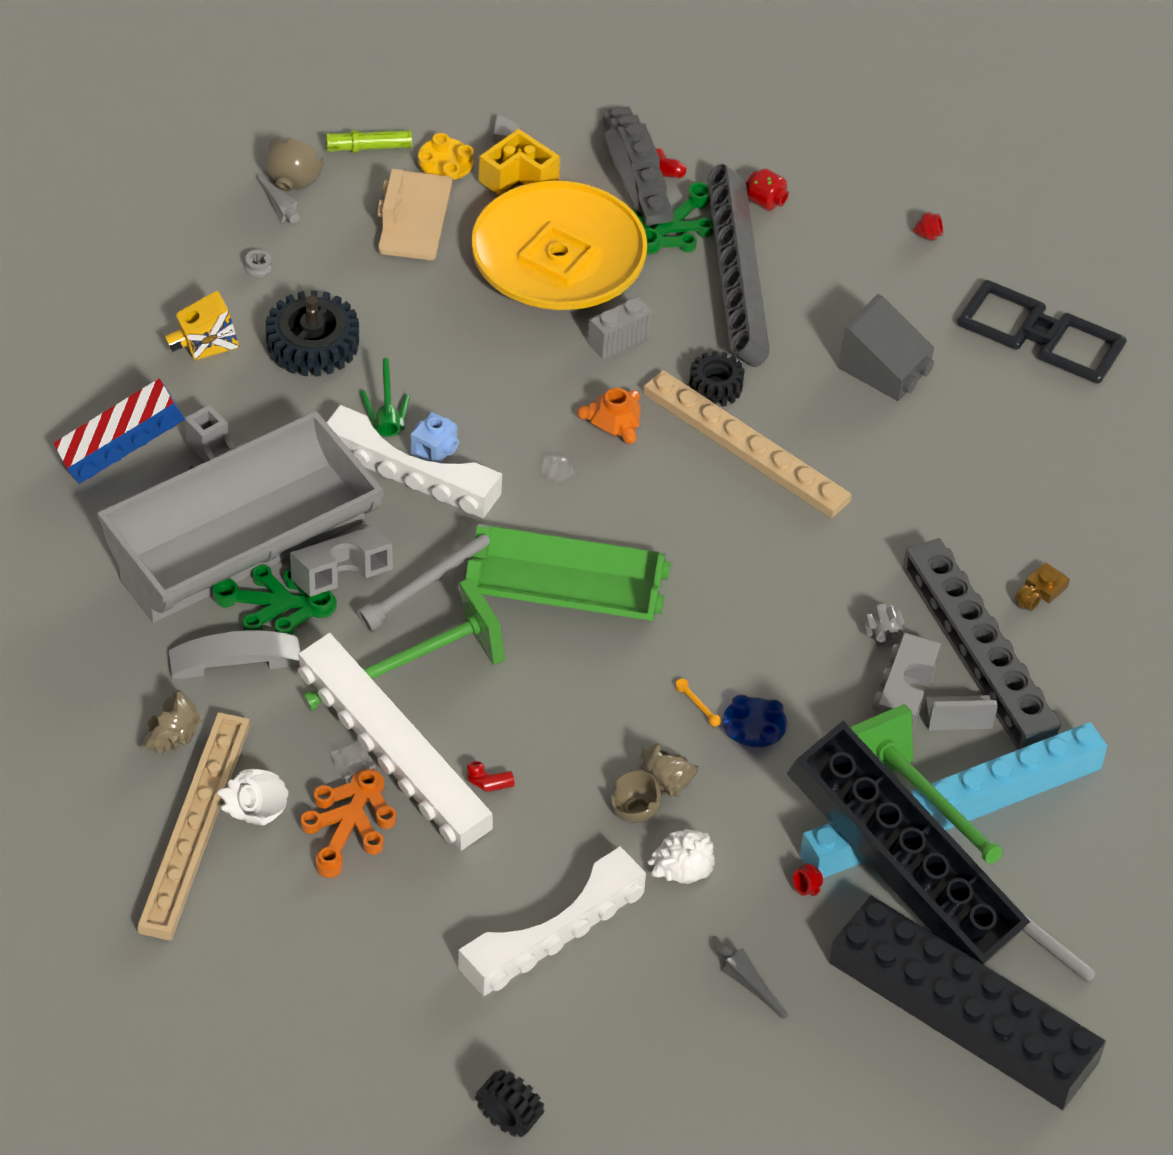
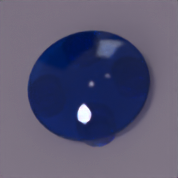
(755, 721)

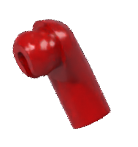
(671, 167)
(487, 781)

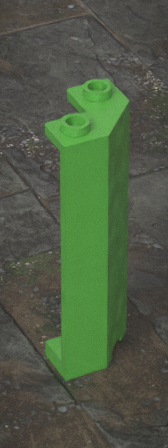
(569, 572)

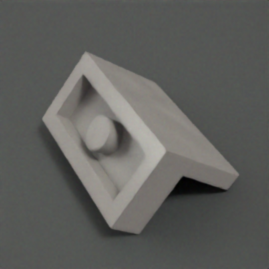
(960, 712)

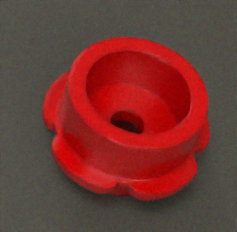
(807, 880)

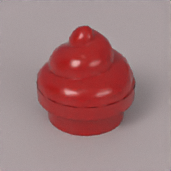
(929, 226)

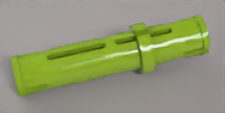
(368, 140)

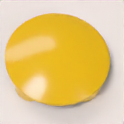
(446, 157)

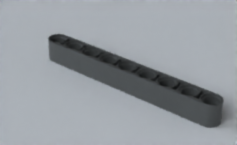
(738, 266)

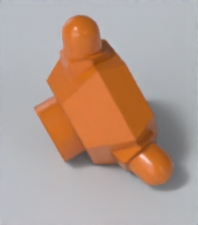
(615, 413)

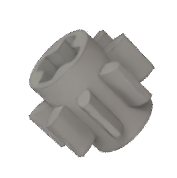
(884, 623)

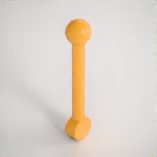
(682, 686)

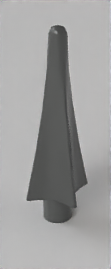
(743, 971)

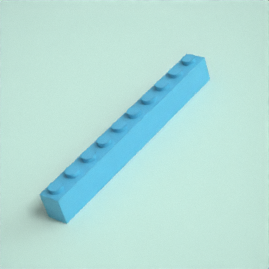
(980, 790)

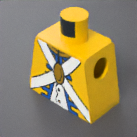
(204, 328)

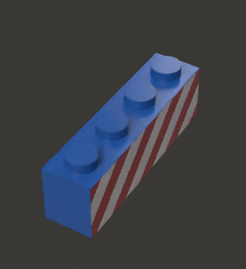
(119, 431)

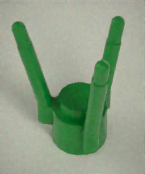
(387, 420)

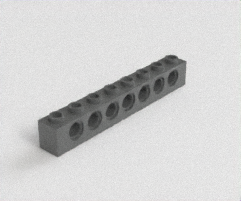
(980, 643)

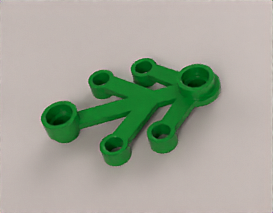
(697, 198)
(278, 601)

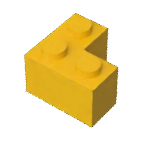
(517, 160)

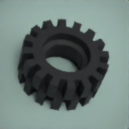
(717, 366)
(509, 1103)

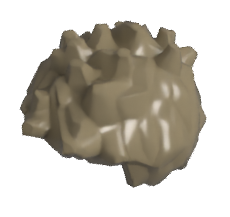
(173, 726)
(670, 771)

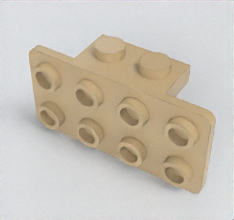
(413, 214)

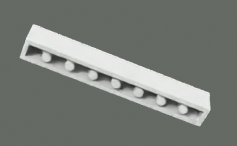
(395, 742)

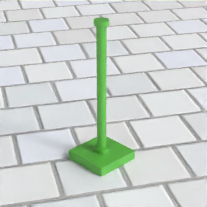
(479, 621)
(892, 742)

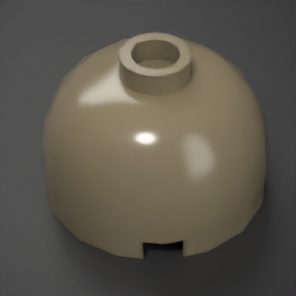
(292, 164)

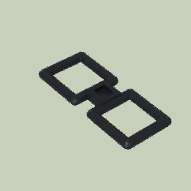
(1042, 330)

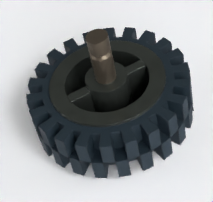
(312, 333)

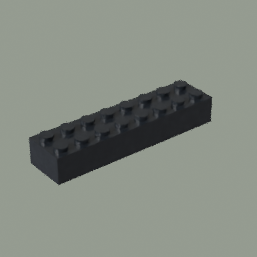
(906, 845)
(967, 1002)

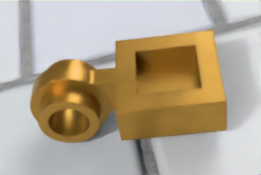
(1043, 584)

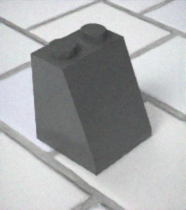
(885, 350)

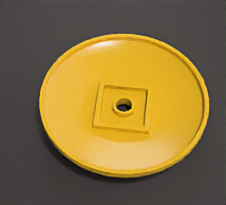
(533, 221)

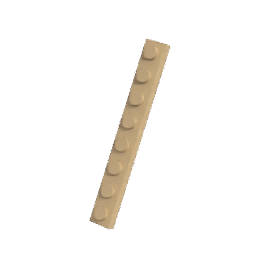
(747, 444)
(193, 827)

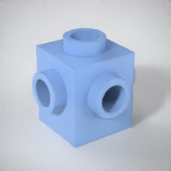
(434, 438)

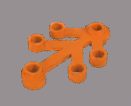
(349, 815)

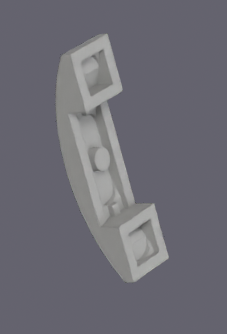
(233, 648)

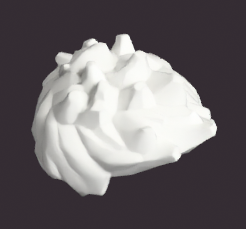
(255, 796)
(684, 857)

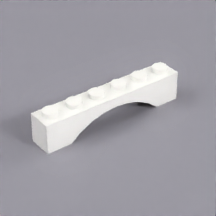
(461, 485)
(500, 956)

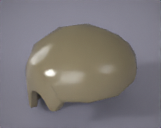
(636, 796)

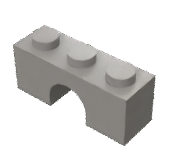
(208, 434)
(362, 551)
(912, 663)

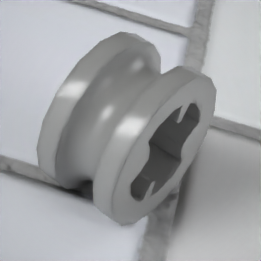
(258, 256)

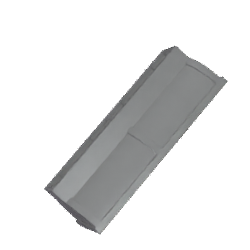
(237, 514)

